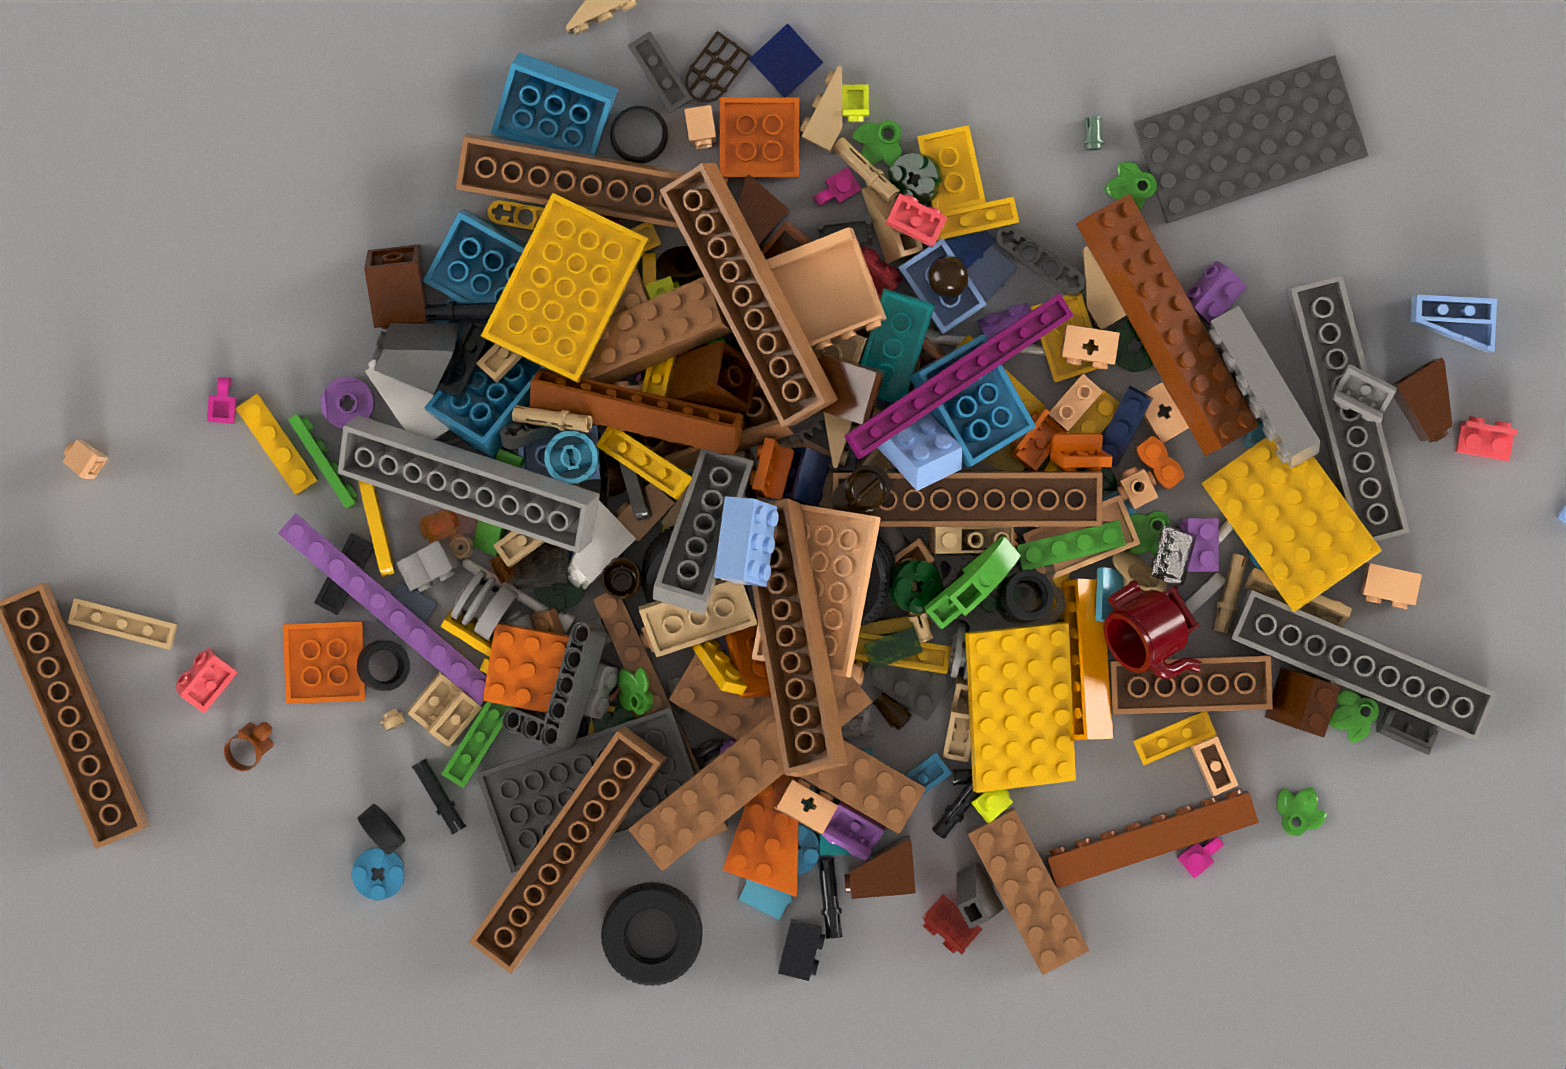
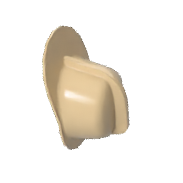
(1135, 568)

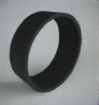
(643, 159)

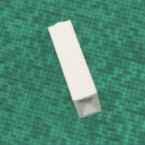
(407, 405)

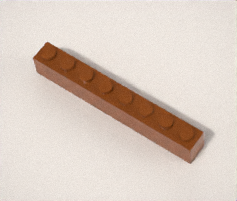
(639, 412)
(1151, 838)

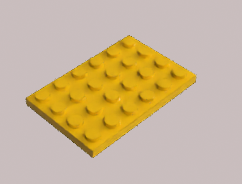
(565, 288)
(1291, 522)
(1020, 706)

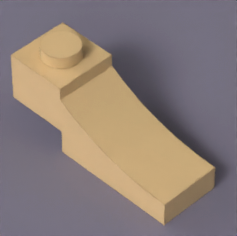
(957, 740)

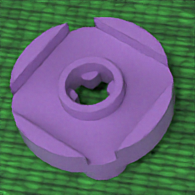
(336, 393)

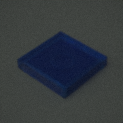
(786, 61)

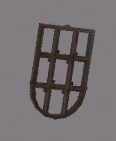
(715, 58)

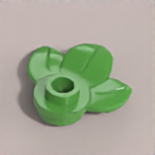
(875, 145)
(1128, 183)
(1146, 532)
(635, 691)
(1351, 718)
(1301, 807)

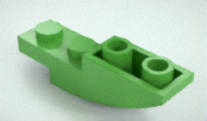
(975, 584)

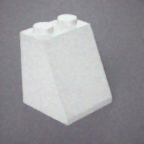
(608, 542)

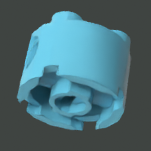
(571, 457)

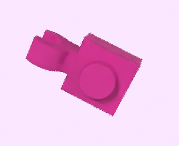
(840, 186)
(221, 406)
(1197, 857)

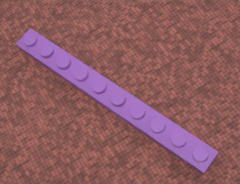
(385, 606)

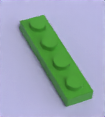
(318, 451)
(1070, 545)
(475, 744)

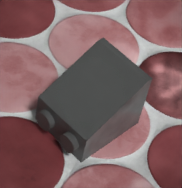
(415, 353)

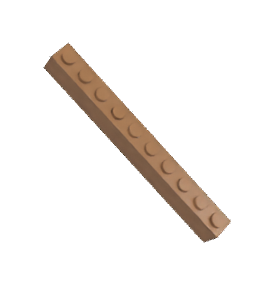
(633, 656)

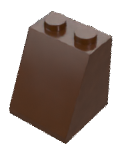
(760, 210)
(396, 285)
(714, 378)
(854, 385)
(1426, 400)
(1303, 702)
(884, 873)

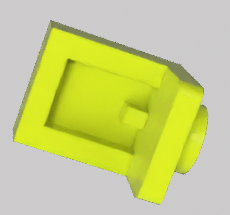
(855, 102)
(661, 287)
(992, 804)

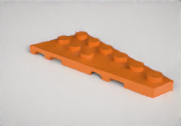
(766, 842)

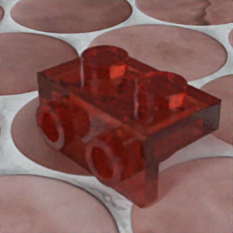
(949, 923)

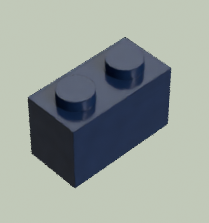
(807, 476)

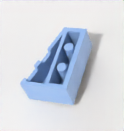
(1458, 318)

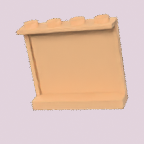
(829, 288)

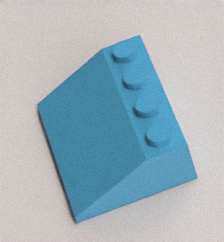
(553, 107)
(474, 260)
(485, 406)
(984, 413)

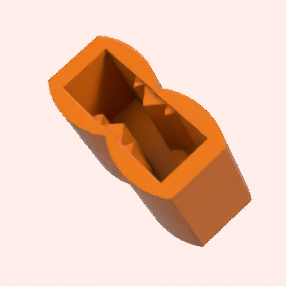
(1154, 455)

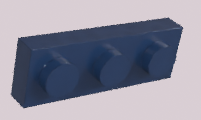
(1125, 423)

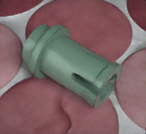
(1093, 133)

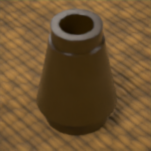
(893, 712)

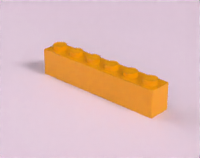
(1088, 663)

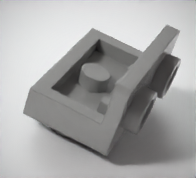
(1363, 393)

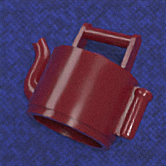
(1149, 630)

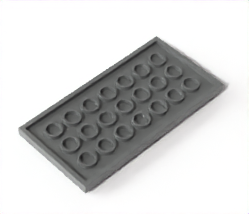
(1251, 139)
(533, 789)

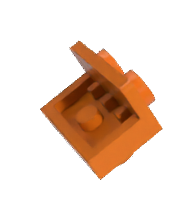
(1035, 445)
(1079, 451)
(772, 470)

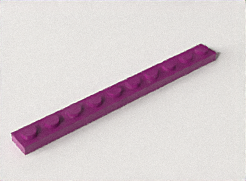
(958, 376)

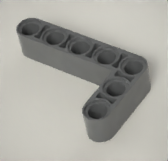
(569, 695)

